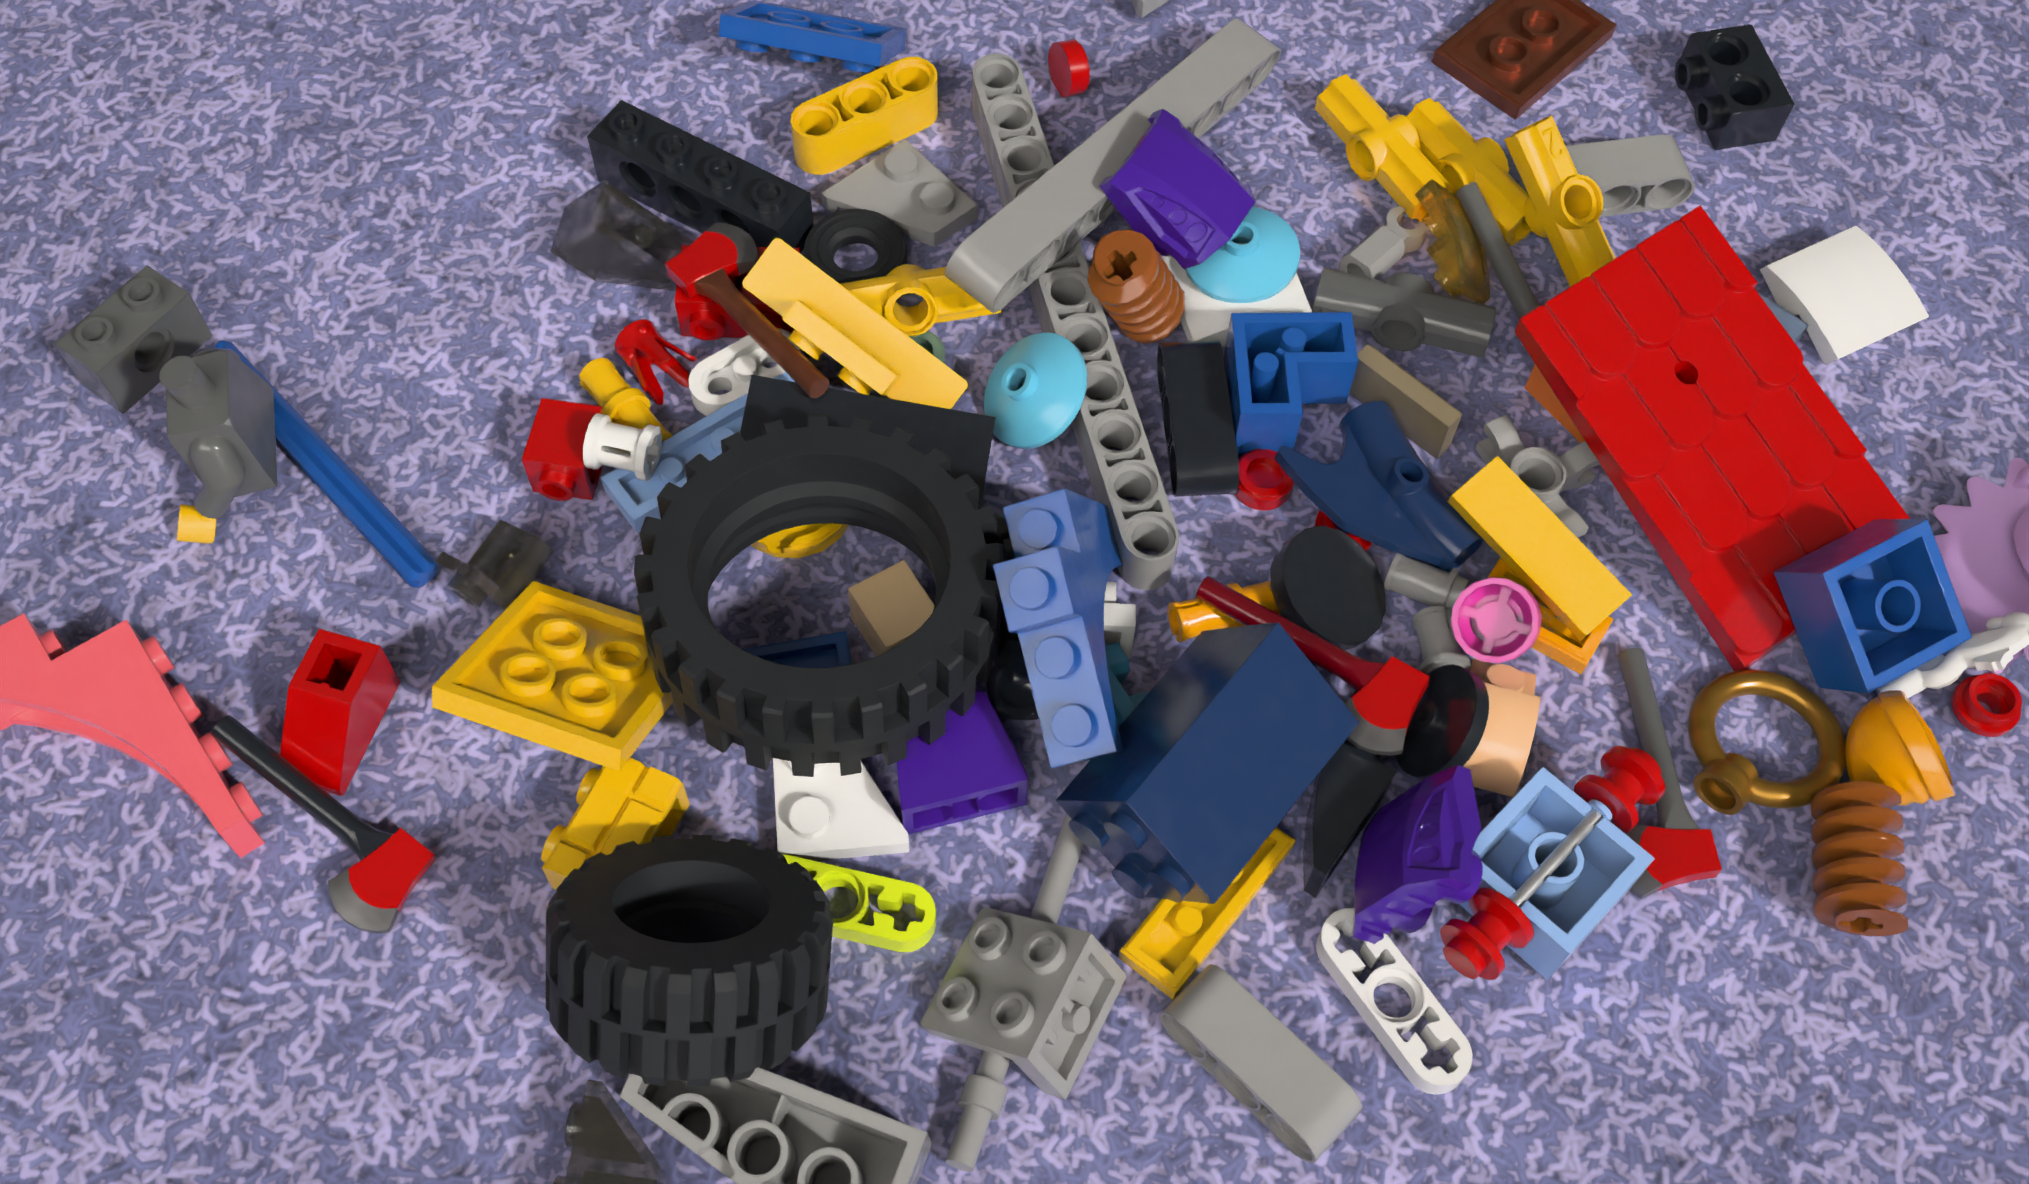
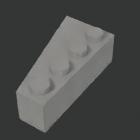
(782, 1131)

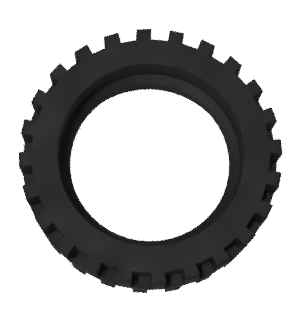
(804, 480)

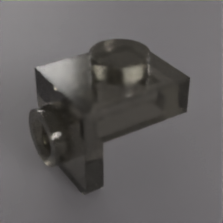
(499, 567)

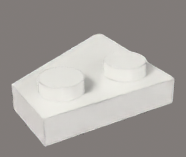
(833, 815)

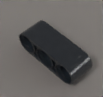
(1197, 418)

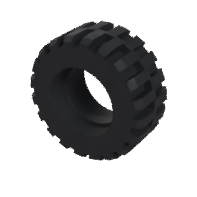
(687, 959)

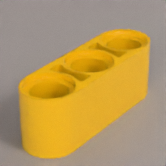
(864, 115)

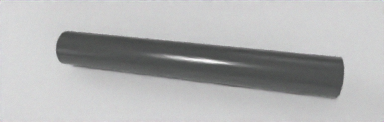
(1497, 249)

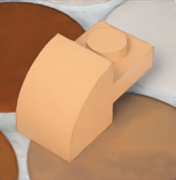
(1509, 730)

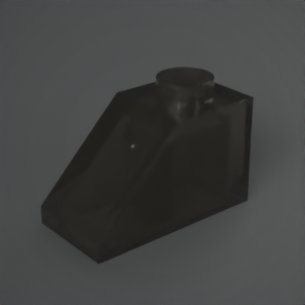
(617, 239)

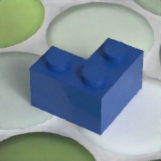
(1280, 364)

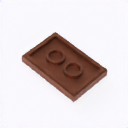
(1522, 49)

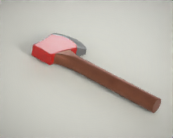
(706, 270)

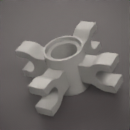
(1541, 468)

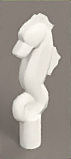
(1985, 651)

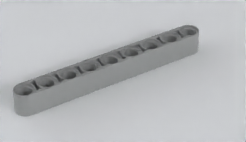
(1067, 200)

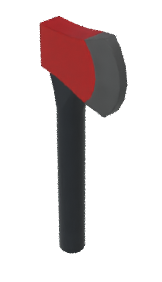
(389, 864)

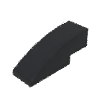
(1339, 809)

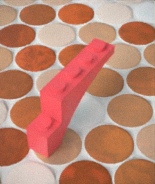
(121, 699)

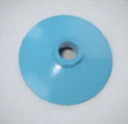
(1253, 269)
(1036, 390)

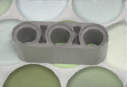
(1635, 173)
(1261, 1063)

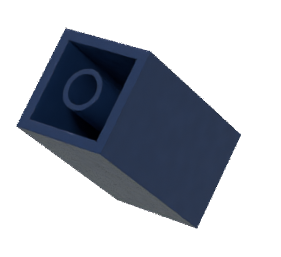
(1208, 764)

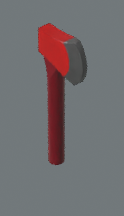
(1385, 691)

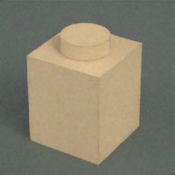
(889, 607)

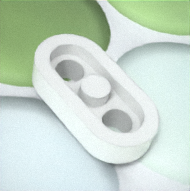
(730, 371)

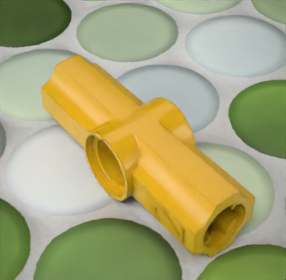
(1378, 144)
(1470, 160)
(1559, 200)
(941, 302)

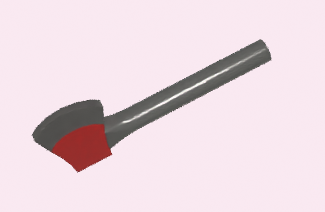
(1677, 844)

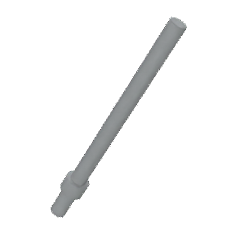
(984, 1091)

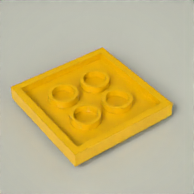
(559, 677)

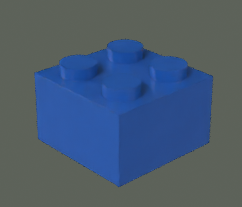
(1873, 605)

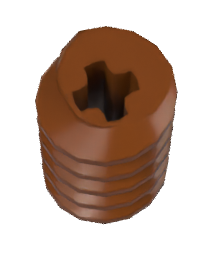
(1136, 286)
(1856, 860)

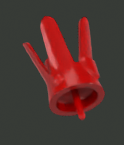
(643, 346)

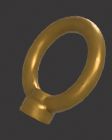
(1732, 779)

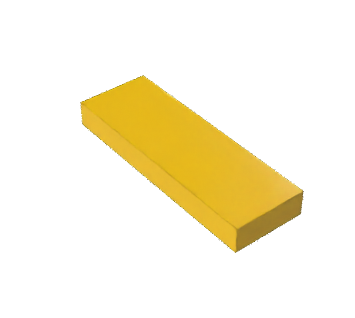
(1539, 548)
(1183, 934)

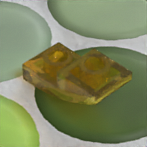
(1457, 247)

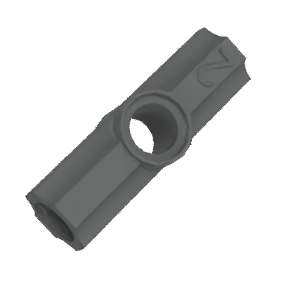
(1406, 312)

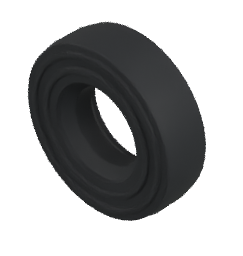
(854, 227)

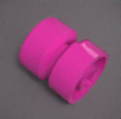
(1496, 620)

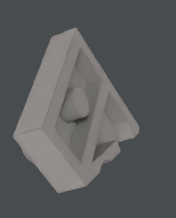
(907, 192)

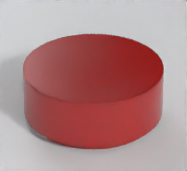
(1069, 67)
(1262, 481)

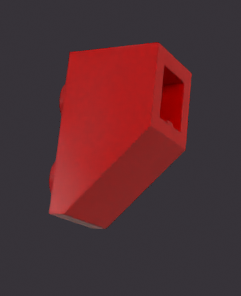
(335, 708)

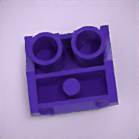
(1178, 192)
(1416, 855)

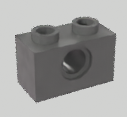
(131, 337)

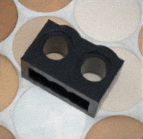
(1733, 87)

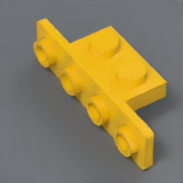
(849, 331)

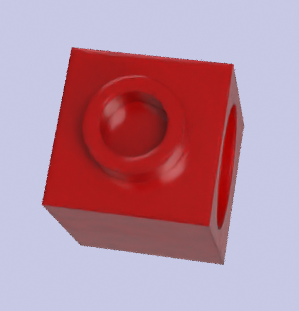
(556, 451)

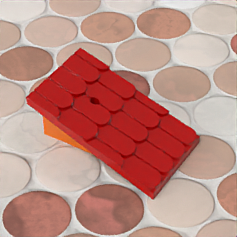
(1704, 425)

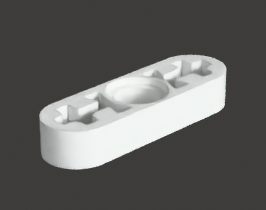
(1438, 1033)

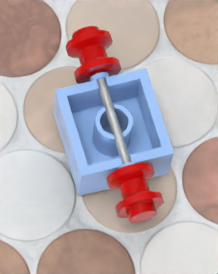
(1554, 866)

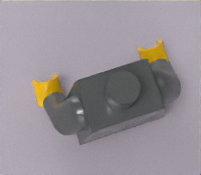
(222, 429)

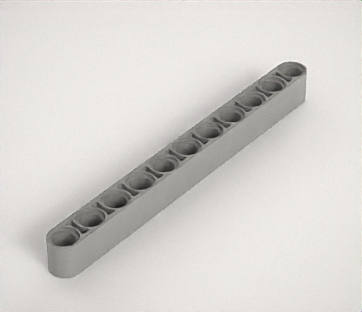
(1068, 308)

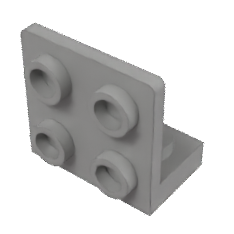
(1027, 996)

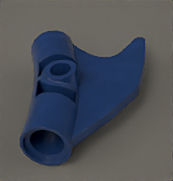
(1384, 491)

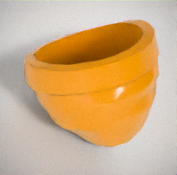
(1898, 749)

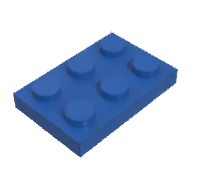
(812, 35)

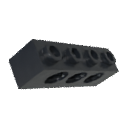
(696, 179)

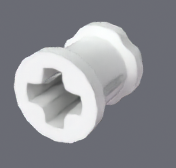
(622, 446)

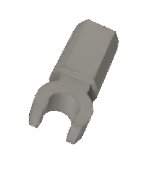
(1383, 247)

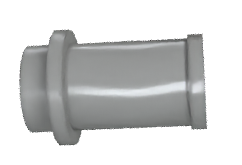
(1424, 582)
(1437, 639)

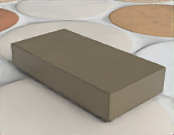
(1418, 410)

